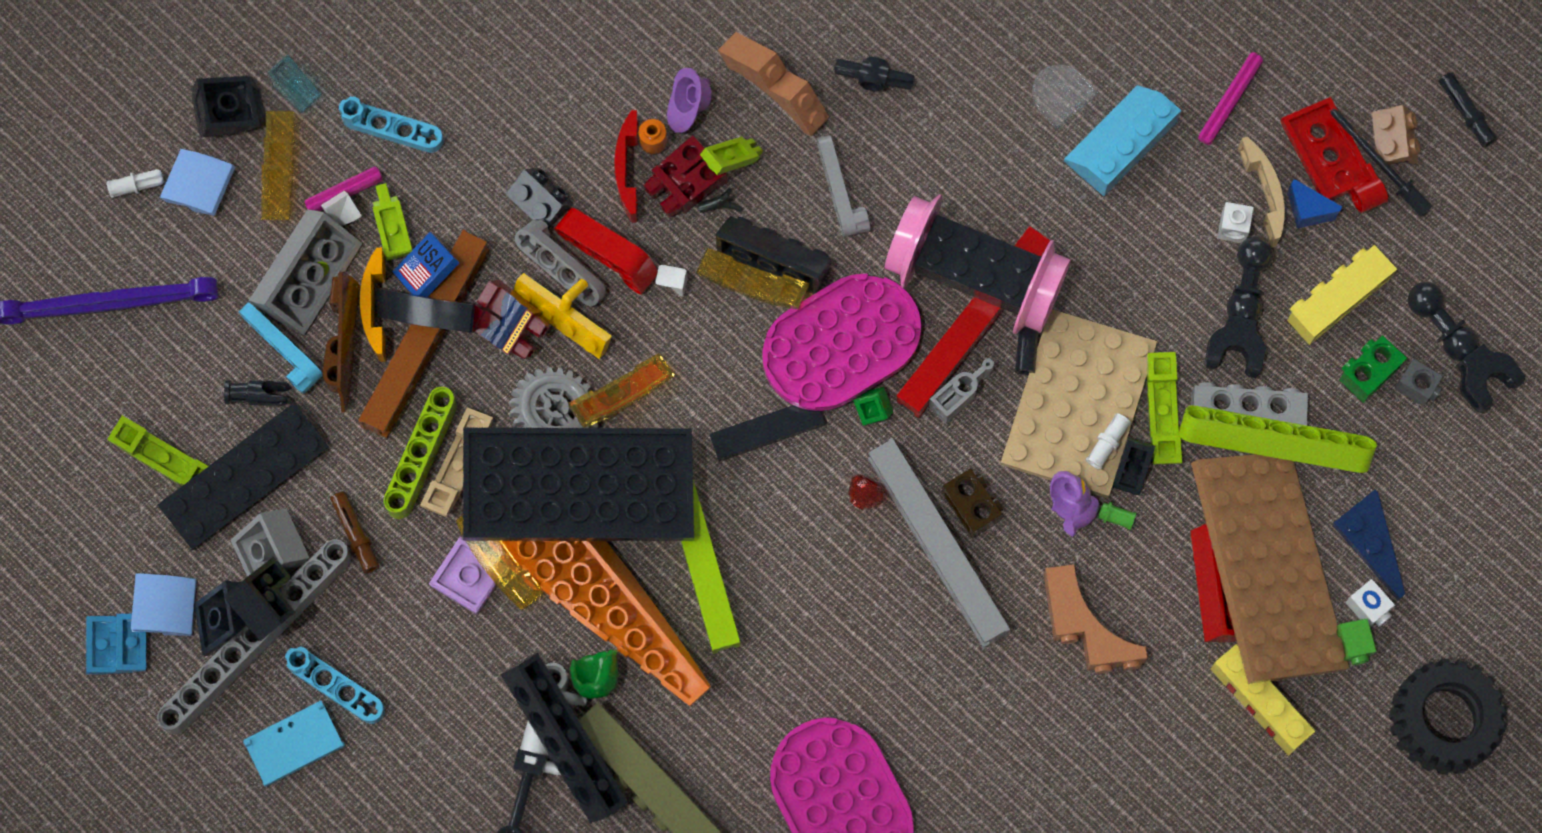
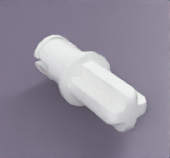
(134, 183)

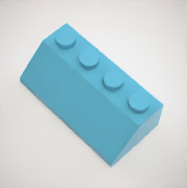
(1123, 138)

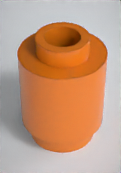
(652, 136)

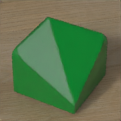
(873, 406)

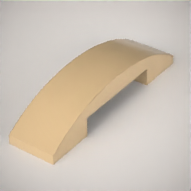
(1255, 159)
(449, 482)

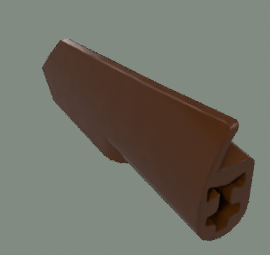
(345, 303)

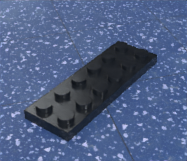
(243, 475)

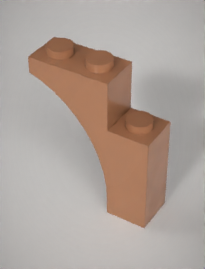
(769, 74)
(1073, 620)

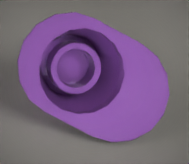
(689, 98)

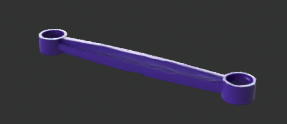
(198, 289)

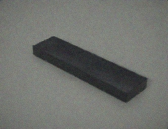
(764, 431)

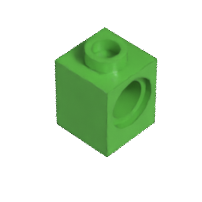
(1356, 641)

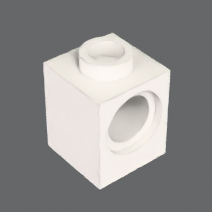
(1235, 222)

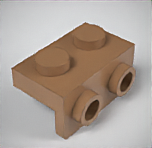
(1396, 135)

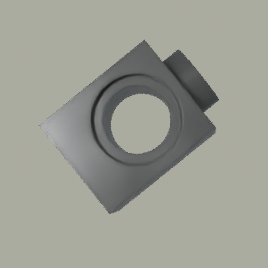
(1419, 371)

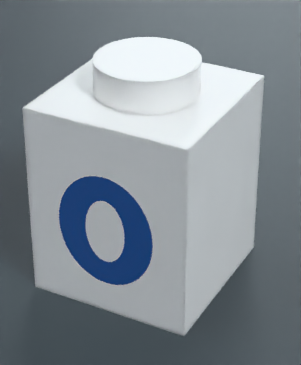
(1371, 604)

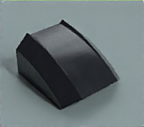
(227, 105)

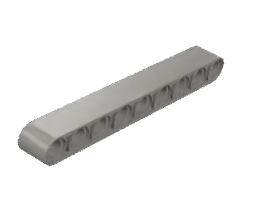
(250, 651)

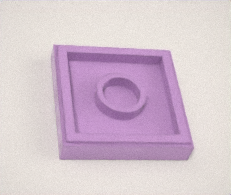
(463, 578)

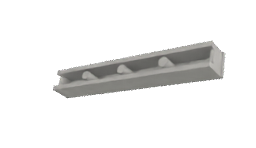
(938, 543)

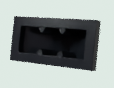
(1133, 466)

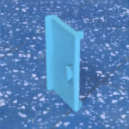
(300, 742)

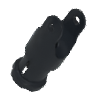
(255, 392)

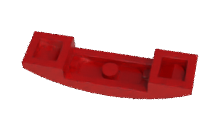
(627, 137)

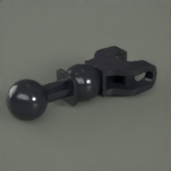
(1243, 310)
(1463, 345)

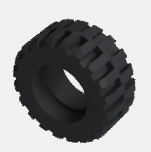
(1474, 690)

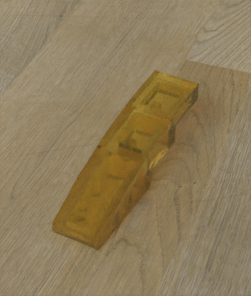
(278, 165)

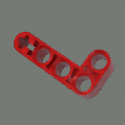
(608, 248)

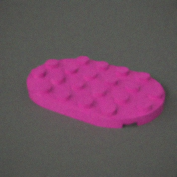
(841, 342)
(836, 781)

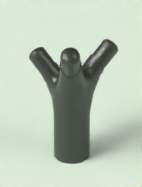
(718, 202)

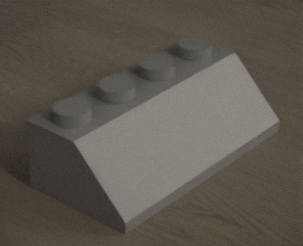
(295, 281)

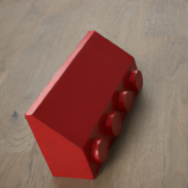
(1213, 604)

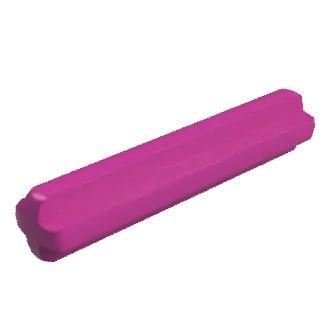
(351, 186)

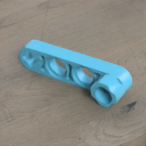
(390, 131)
(305, 371)
(334, 688)

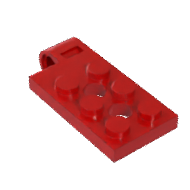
(1336, 178)

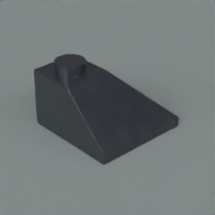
(216, 618)

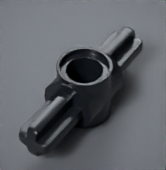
(874, 74)

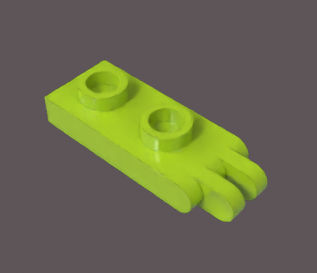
(731, 154)

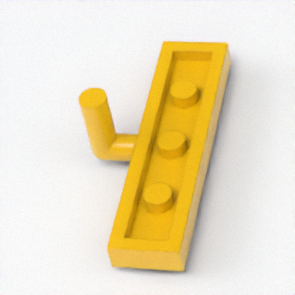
(564, 317)

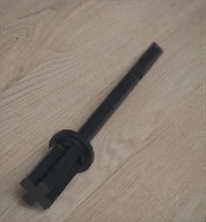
(1407, 190)

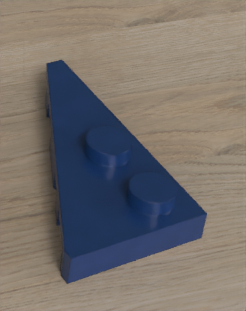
(1368, 535)

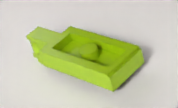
(391, 224)

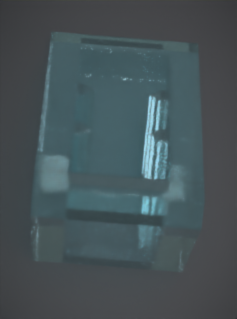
(293, 84)

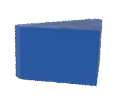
(1310, 206)

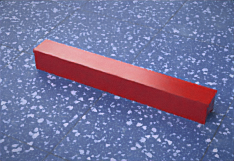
(958, 341)

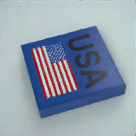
(426, 266)

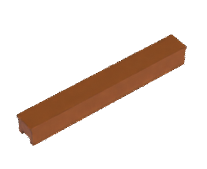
(420, 342)

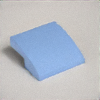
(197, 182)
(163, 604)

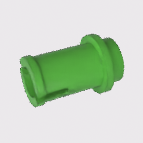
(1116, 515)

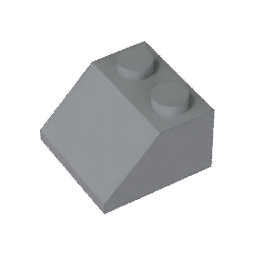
(270, 536)

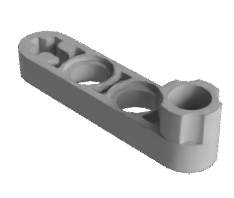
(849, 220)
(537, 234)

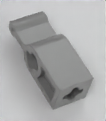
(951, 400)

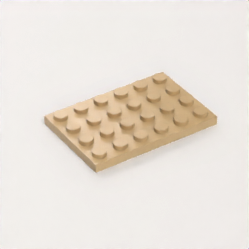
(1077, 388)

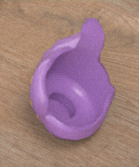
(1072, 501)

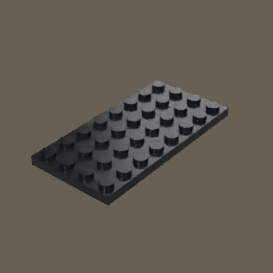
(577, 484)

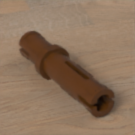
(358, 541)

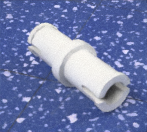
(1108, 441)

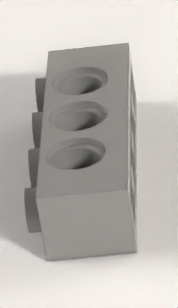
(1261, 397)

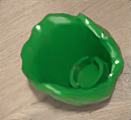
(595, 674)

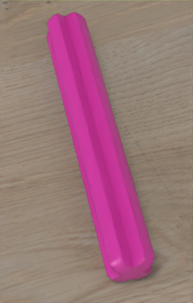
(1230, 98)

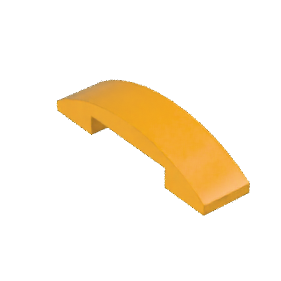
(374, 273)

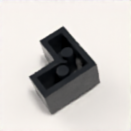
(259, 601)

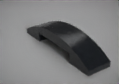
(424, 310)

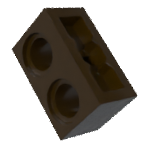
(966, 505)

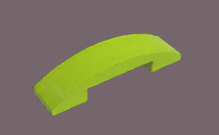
(1163, 408)
(154, 452)

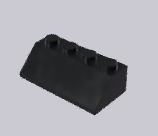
(771, 253)

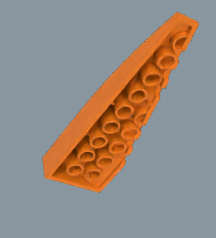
(613, 605)

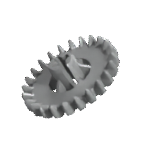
(554, 406)

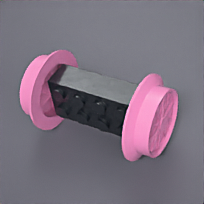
(976, 264)

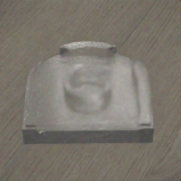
(1061, 93)

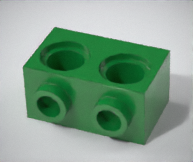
(1376, 372)

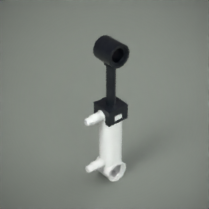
(533, 758)

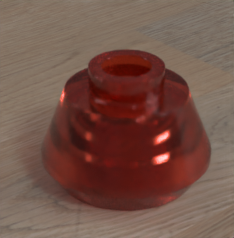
(864, 492)

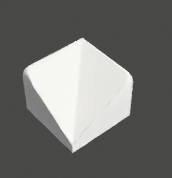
(341, 209)
(672, 277)

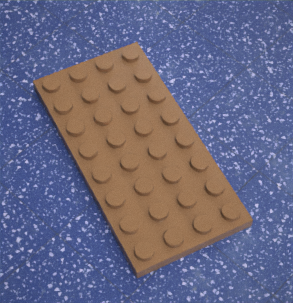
(1269, 567)

